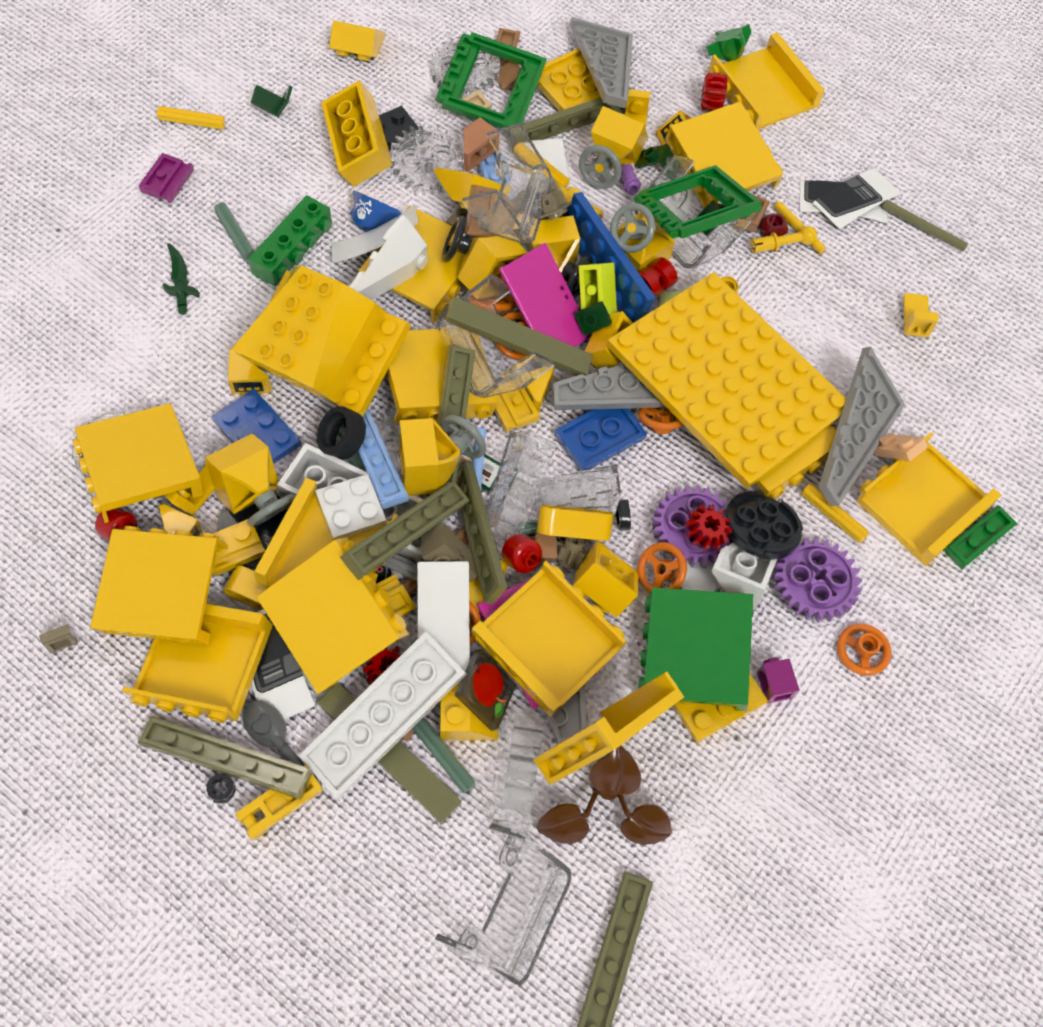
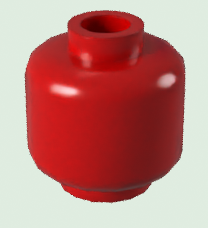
(117, 518)
(522, 553)

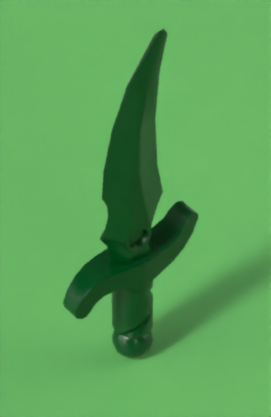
(179, 277)

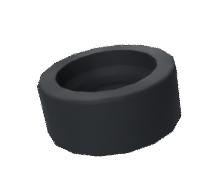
(329, 429)

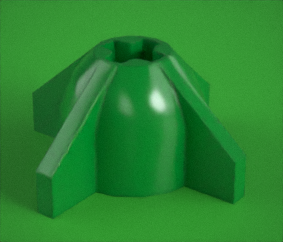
(730, 44)

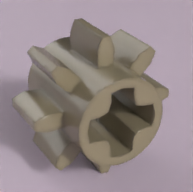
(570, 552)

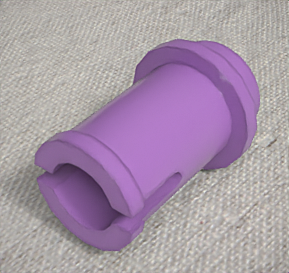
(631, 183)

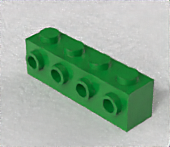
(290, 240)

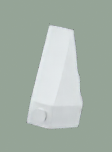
(395, 262)
(742, 572)

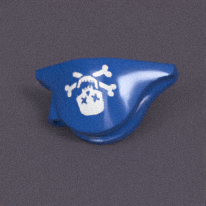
(371, 213)

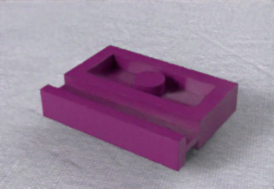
(166, 178)

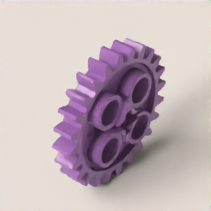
(670, 511)
(802, 593)

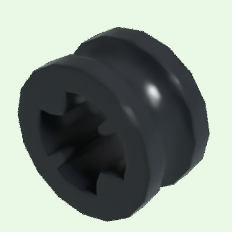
(219, 778)

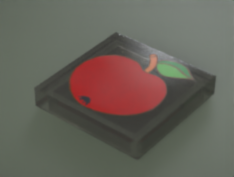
(486, 689)

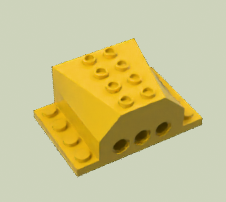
(324, 339)

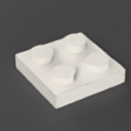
(351, 507)

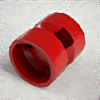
(659, 275)

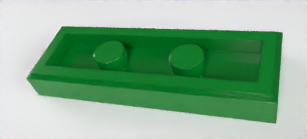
(980, 537)

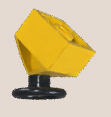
(563, 242)
(481, 254)

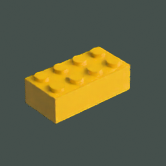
(356, 133)

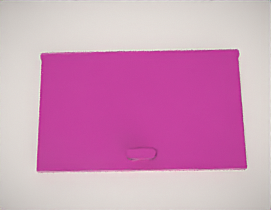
(541, 296)

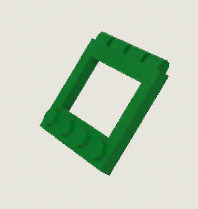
(460, 70)
(731, 194)

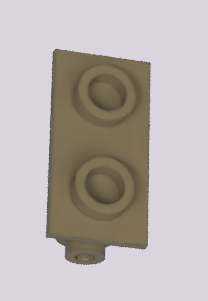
(554, 204)

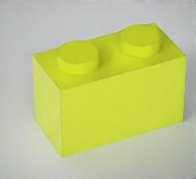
(598, 285)

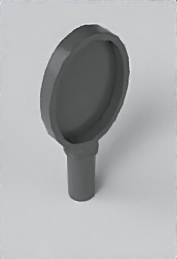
(268, 728)

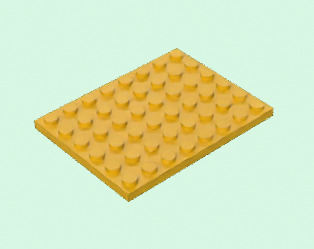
(729, 378)

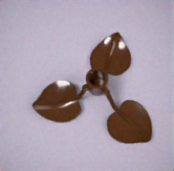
(611, 778)

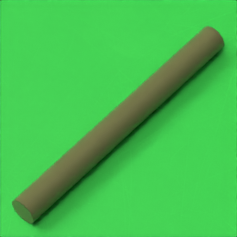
(925, 225)

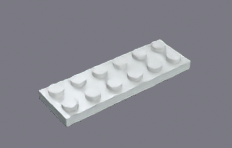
(382, 715)

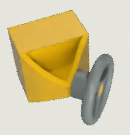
(617, 143)
(640, 236)
(433, 452)
(246, 476)

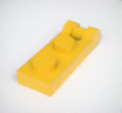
(275, 808)

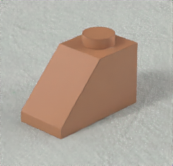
(476, 144)

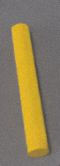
(797, 224)

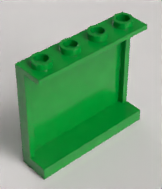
(700, 643)

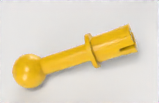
(806, 236)

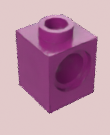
(777, 680)

